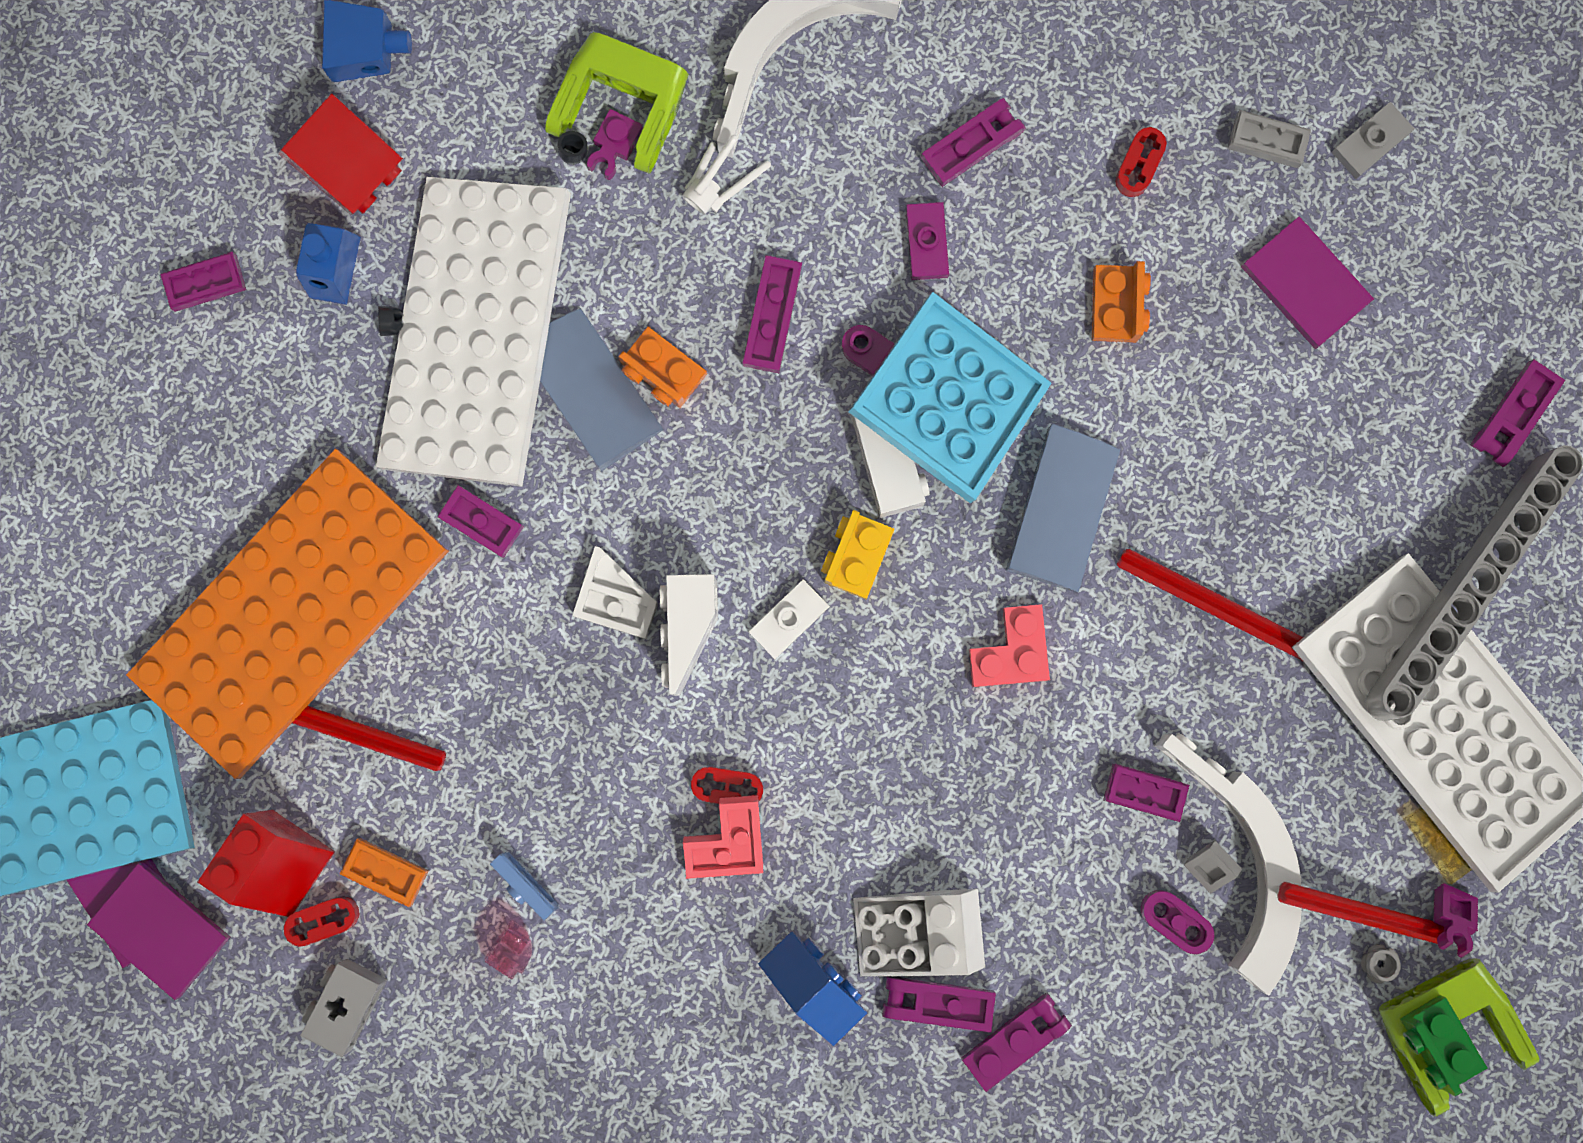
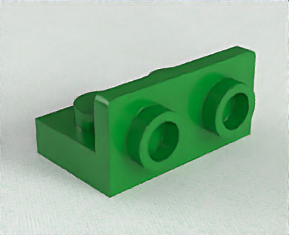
(1443, 1044)

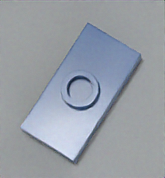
(524, 886)

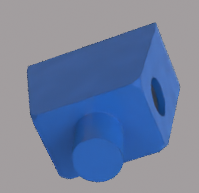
(359, 41)
(330, 258)

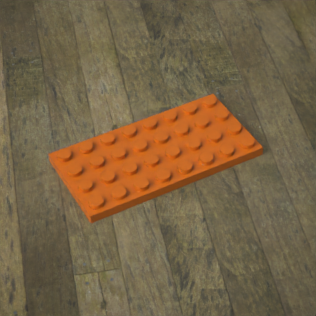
(287, 614)

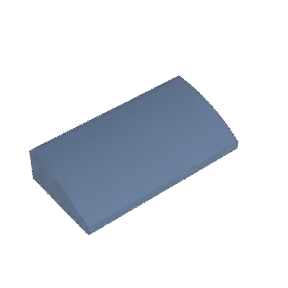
(594, 391)
(1063, 508)

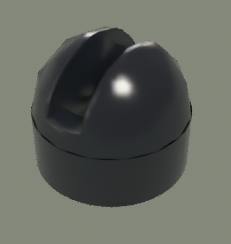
(575, 143)
(387, 323)

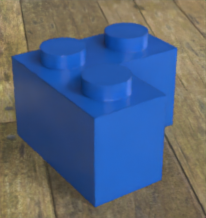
(813, 988)

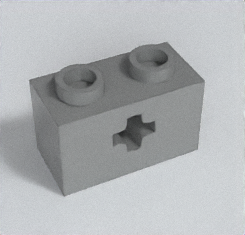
(341, 1030)

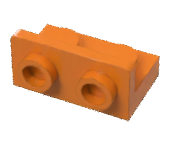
(1119, 302)
(662, 368)

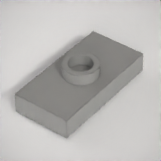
(1269, 139)
(1373, 140)

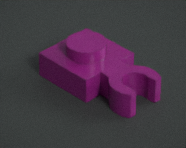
(616, 139)
(1458, 915)

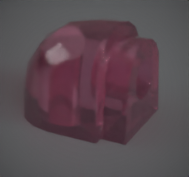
(511, 950)

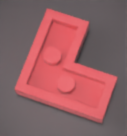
(1022, 658)
(735, 849)

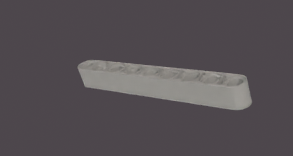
(1462, 593)

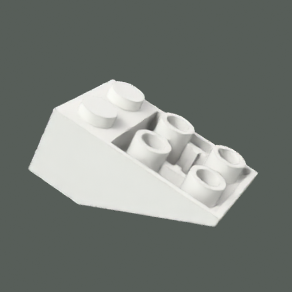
(691, 616)
(920, 933)

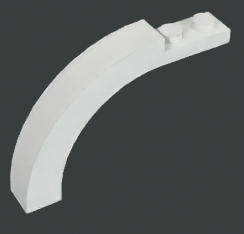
(764, 35)
(1274, 924)

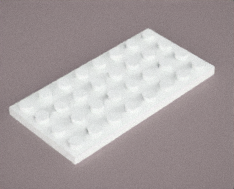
(474, 330)
(1473, 745)

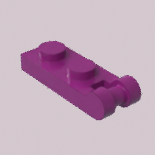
(971, 142)
(1518, 412)
(940, 1004)
(1015, 1042)

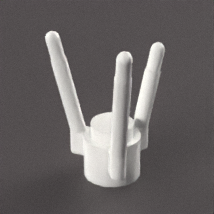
(702, 190)

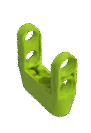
(629, 72)
(1468, 990)

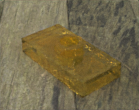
(1437, 846)

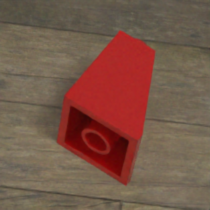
(342, 156)
(266, 864)

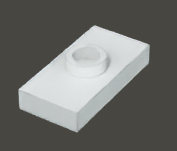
(789, 619)

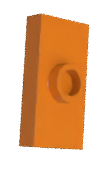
(384, 872)

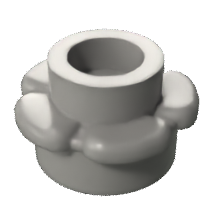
(1389, 969)

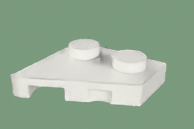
(614, 598)

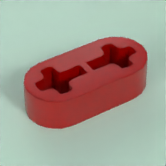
(1134, 159)
(724, 776)
(324, 929)

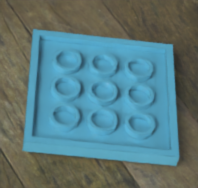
(950, 397)

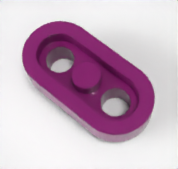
(871, 356)
(1176, 921)

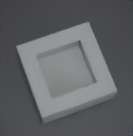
(1212, 867)

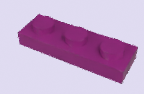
(772, 314)

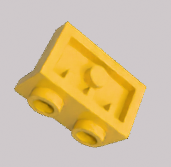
(858, 554)

